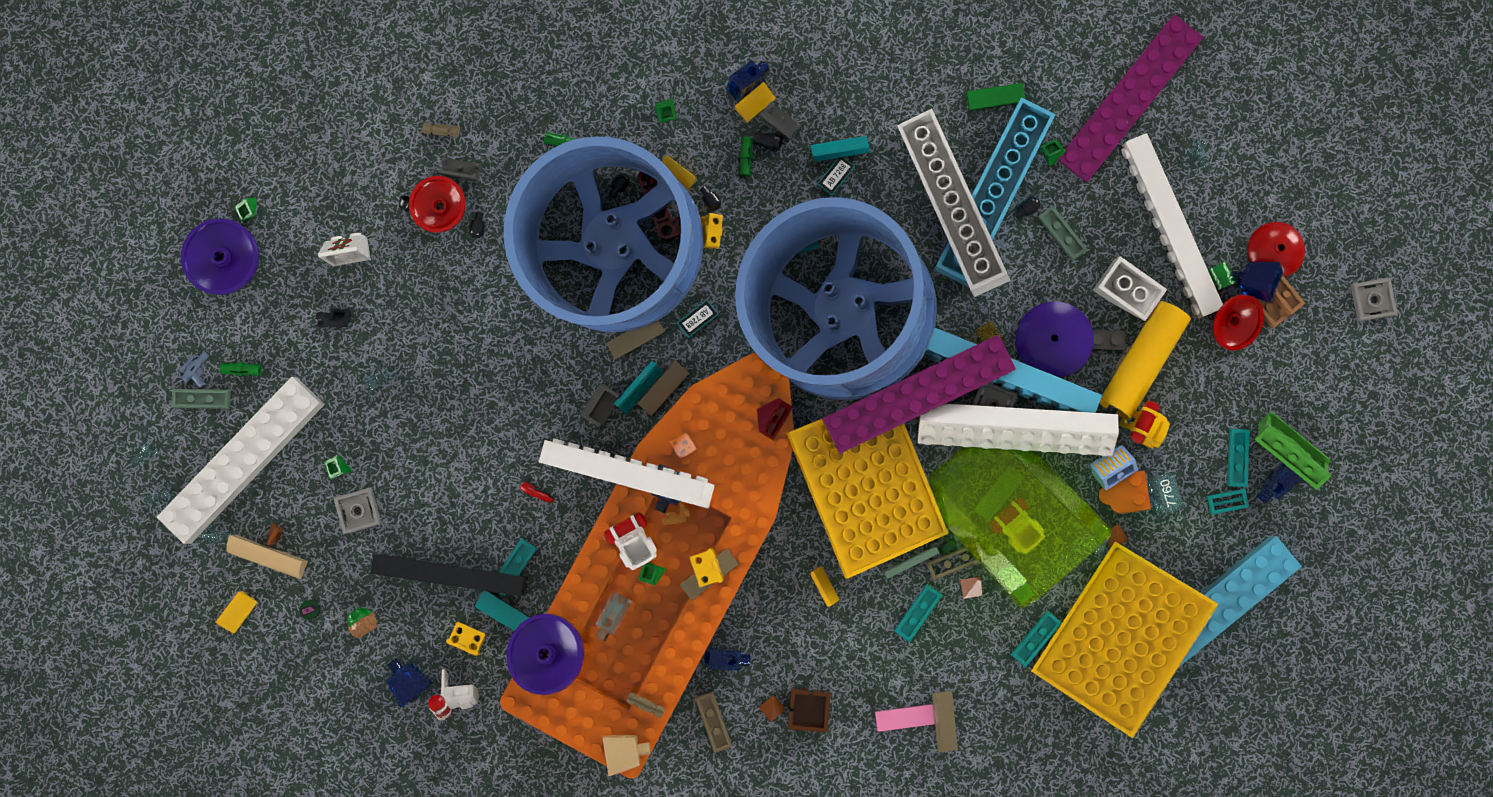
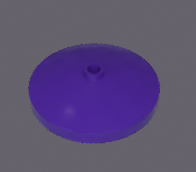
(203, 254)
(1073, 335)
(529, 650)

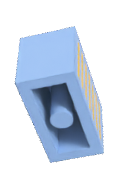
(1115, 468)

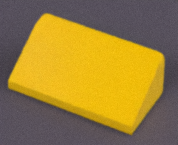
(754, 102)
(684, 176)
(824, 586)
(236, 612)

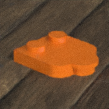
(1128, 495)

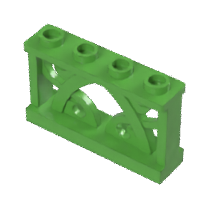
(1293, 450)

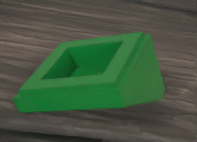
(664, 109)
(1052, 153)
(248, 207)
(338, 466)
(651, 573)

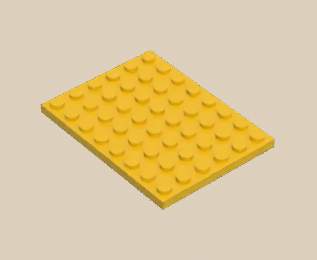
(868, 496)
(1124, 639)

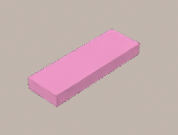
(905, 717)

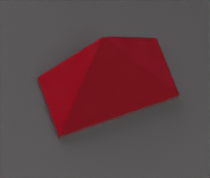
(772, 417)

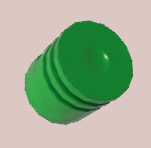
(1221, 276)

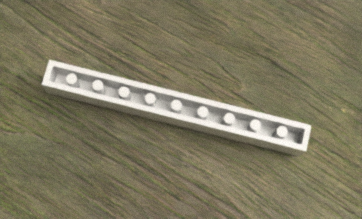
(1172, 226)
(626, 473)

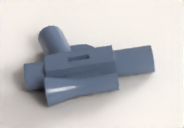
(193, 370)

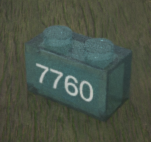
(1165, 493)

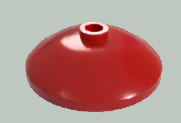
(427, 197)
(1264, 246)
(1238, 322)

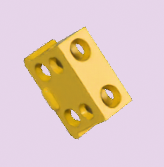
(712, 230)
(708, 567)
(466, 640)

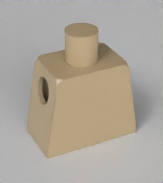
(623, 752)

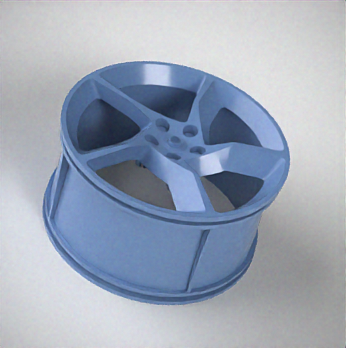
(608, 237)
(842, 304)

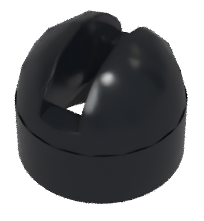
(404, 203)

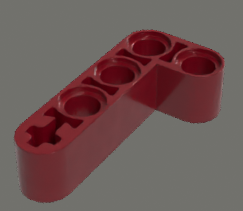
(666, 221)

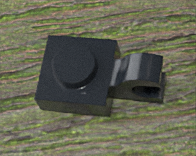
(336, 318)

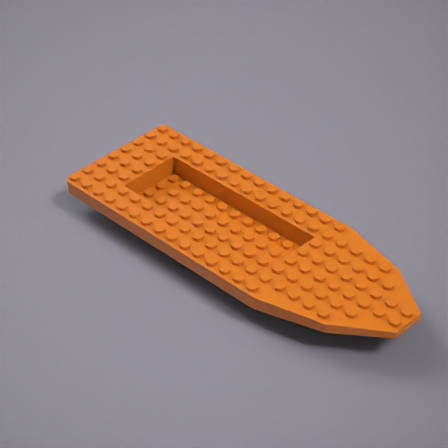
(664, 628)

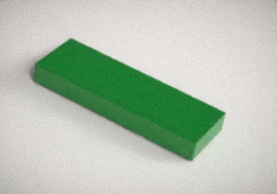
(995, 96)

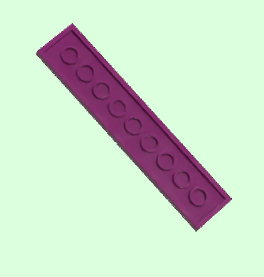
(1130, 98)
(919, 394)

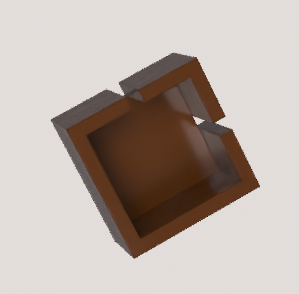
(809, 710)

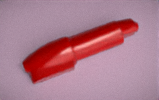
(531, 490)

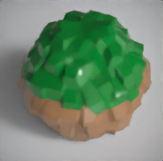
(361, 622)

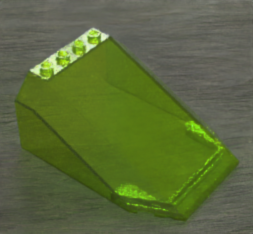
(1016, 518)

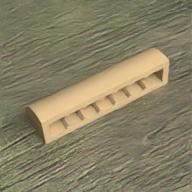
(266, 556)

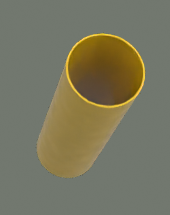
(1145, 359)

